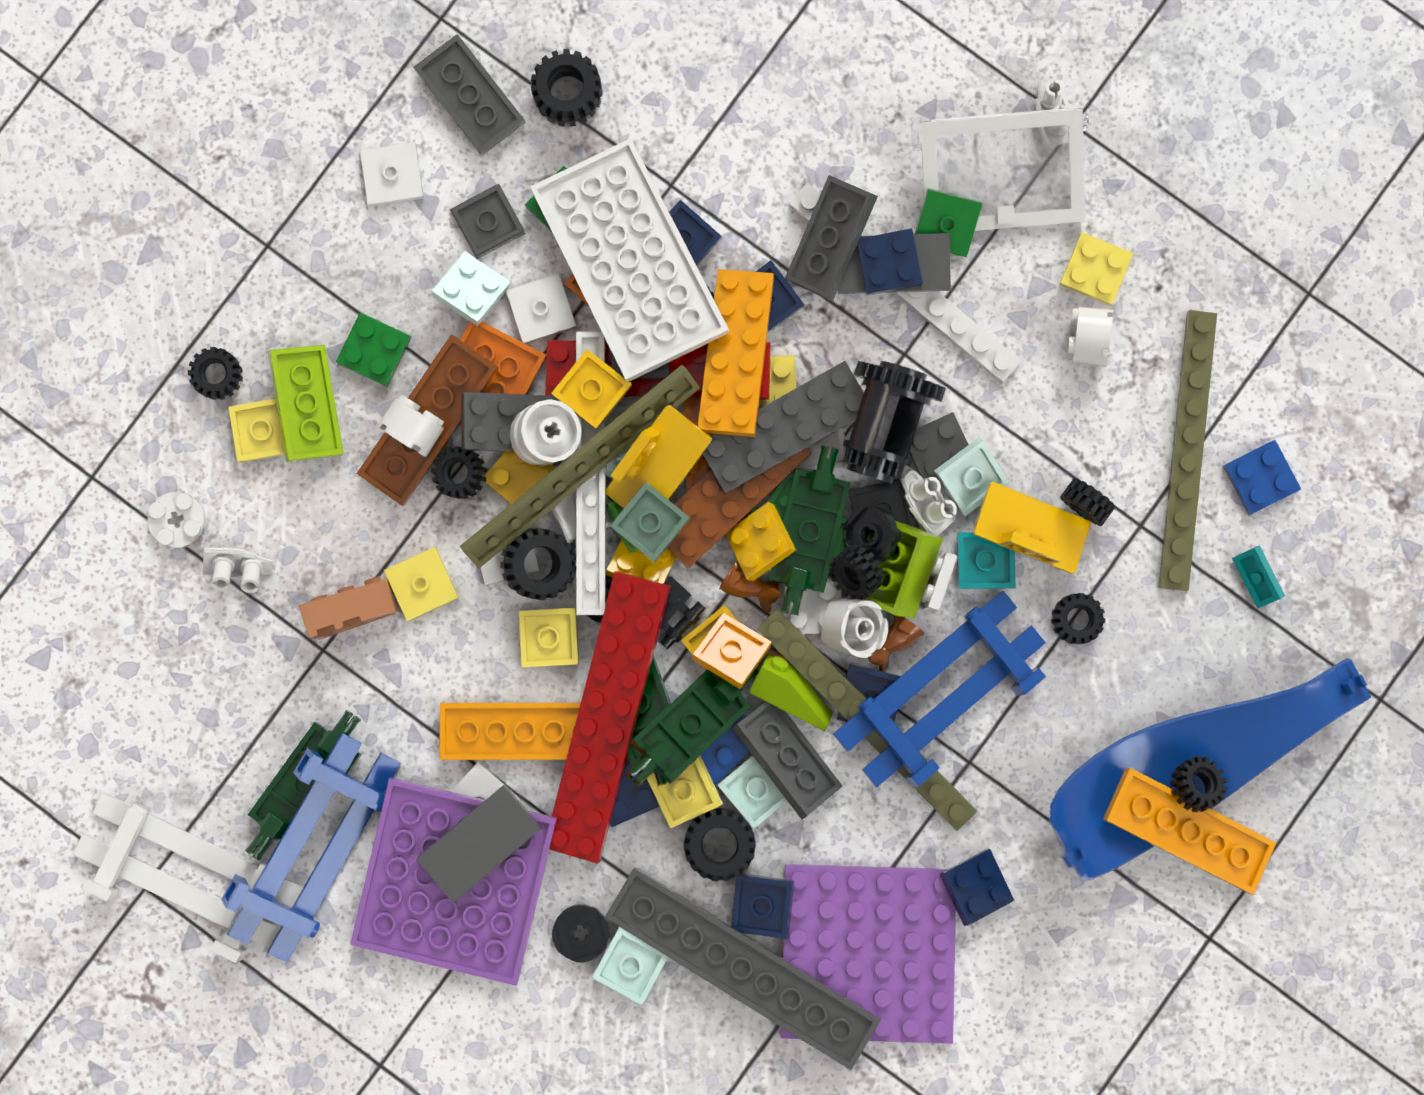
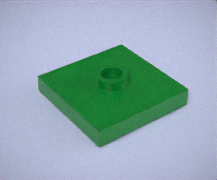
(950, 215)

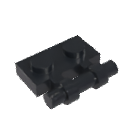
(676, 601)

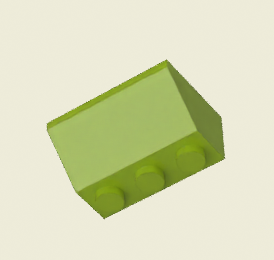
(907, 571)

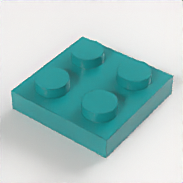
(984, 564)

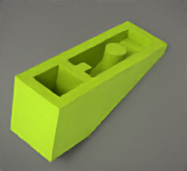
(788, 690)

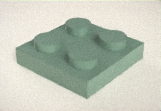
(650, 522)

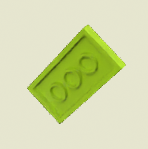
(305, 403)

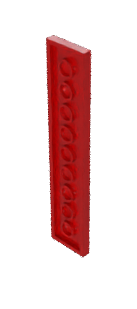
(607, 715)

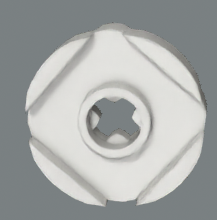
(190, 528)

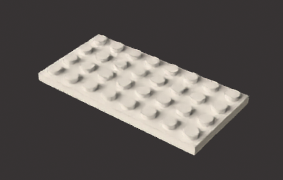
(629, 260)

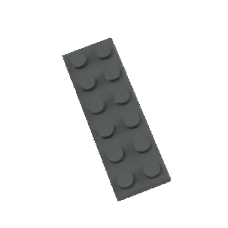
(787, 427)

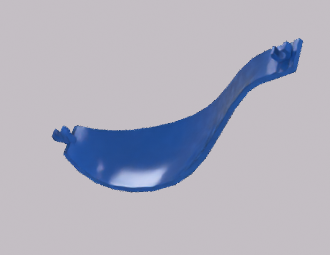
(1237, 736)

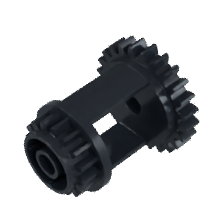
(913, 394)

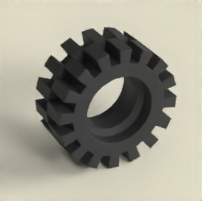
(199, 368)
(444, 468)
(1087, 502)
(856, 572)
(1094, 612)
(1210, 777)

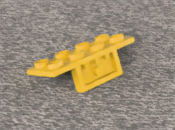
(659, 457)
(1031, 527)

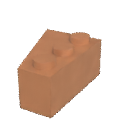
(348, 608)

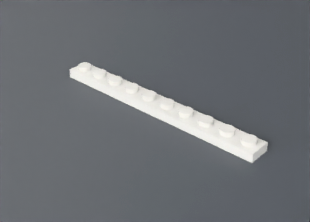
(938, 312)
(591, 511)

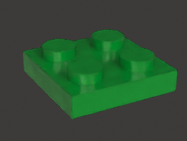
(373, 349)

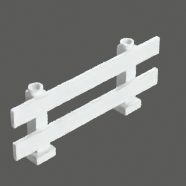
(116, 862)

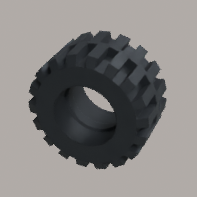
(561, 66)
(561, 564)
(714, 869)

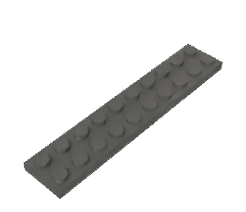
(743, 968)

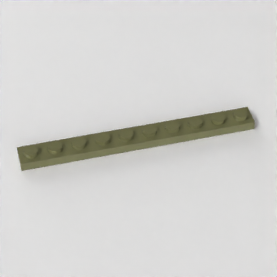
(1187, 450)
(578, 468)
(845, 700)

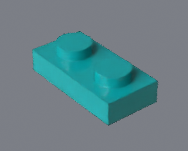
(1258, 577)

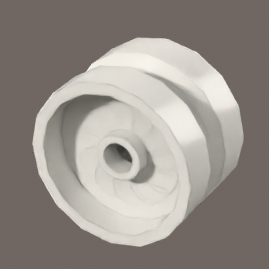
(545, 433)

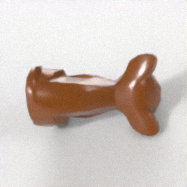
(738, 586)
(900, 636)

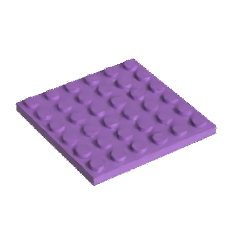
(411, 915)
(880, 943)

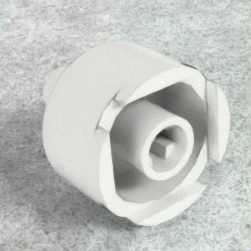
(1092, 336)
(410, 426)
(854, 627)

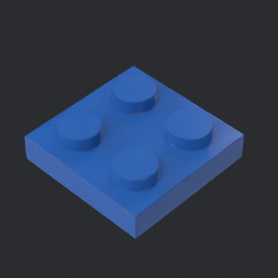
(1262, 477)

